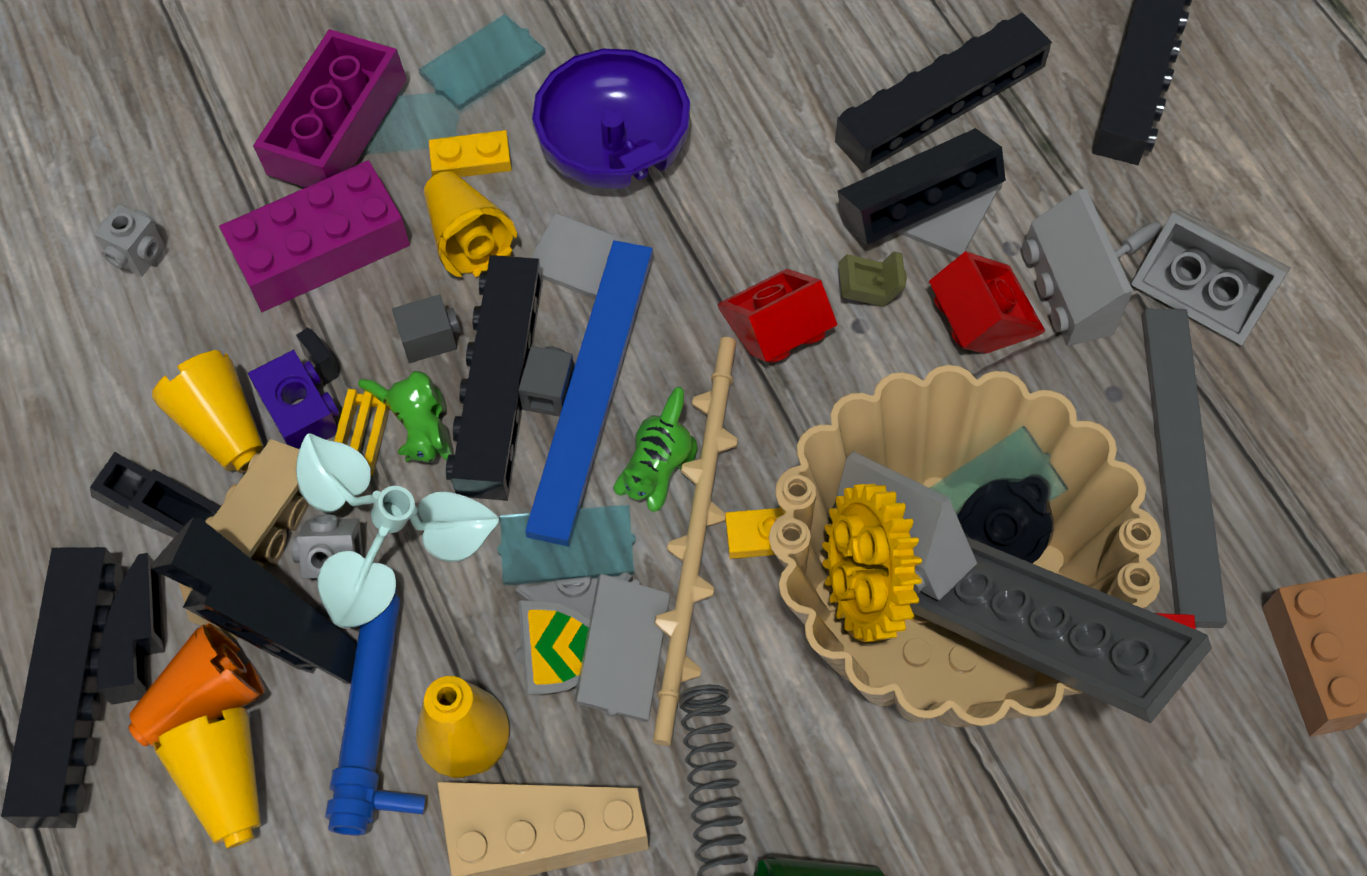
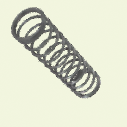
(708, 705)

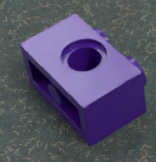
(282, 383)

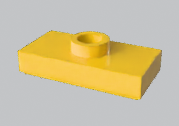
(750, 532)

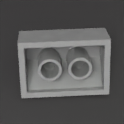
(1077, 270)
(1210, 275)
(941, 538)

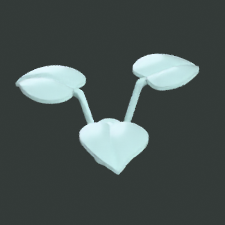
(355, 587)

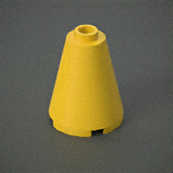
(466, 225)
(211, 409)
(461, 728)
(215, 773)

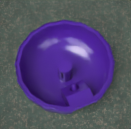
(611, 117)

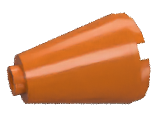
(196, 683)

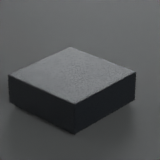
(318, 355)

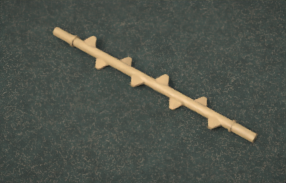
(689, 548)

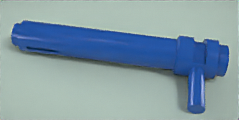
(355, 778)

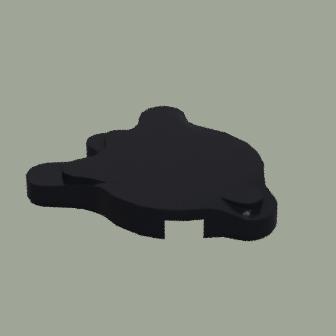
(1011, 516)

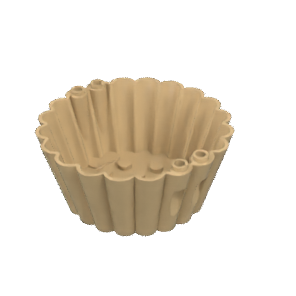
(926, 434)

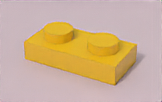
(471, 154)

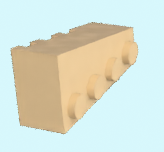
(260, 510)
(537, 826)

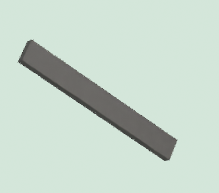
(1183, 468)

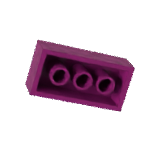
(330, 110)
(315, 235)

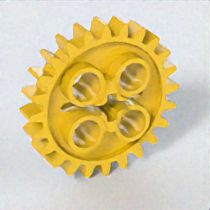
(871, 562)

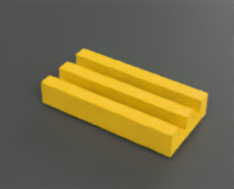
(366, 401)

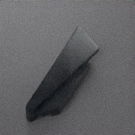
(253, 603)

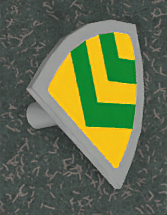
(551, 646)

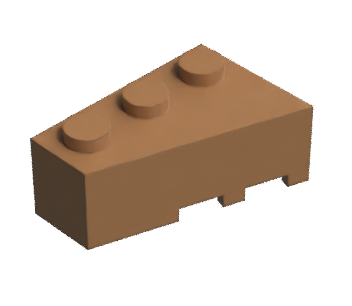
(1324, 649)

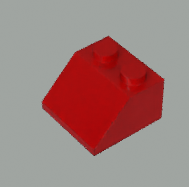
(984, 304)
(779, 314)

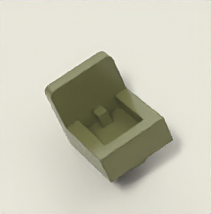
(872, 280)

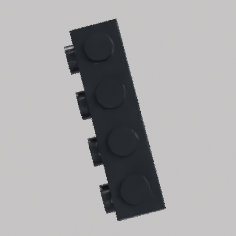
(921, 185)

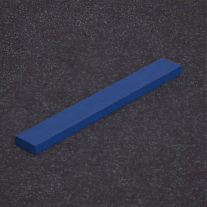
(589, 395)

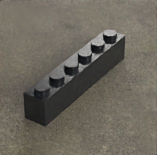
(1140, 78)
(941, 91)
(490, 395)
(61, 691)

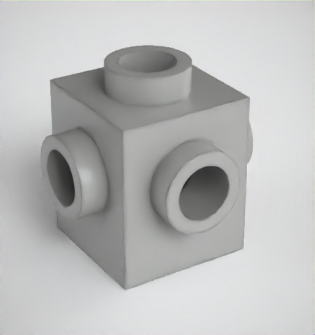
(130, 240)
(321, 539)

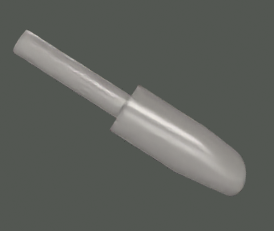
(1138, 239)

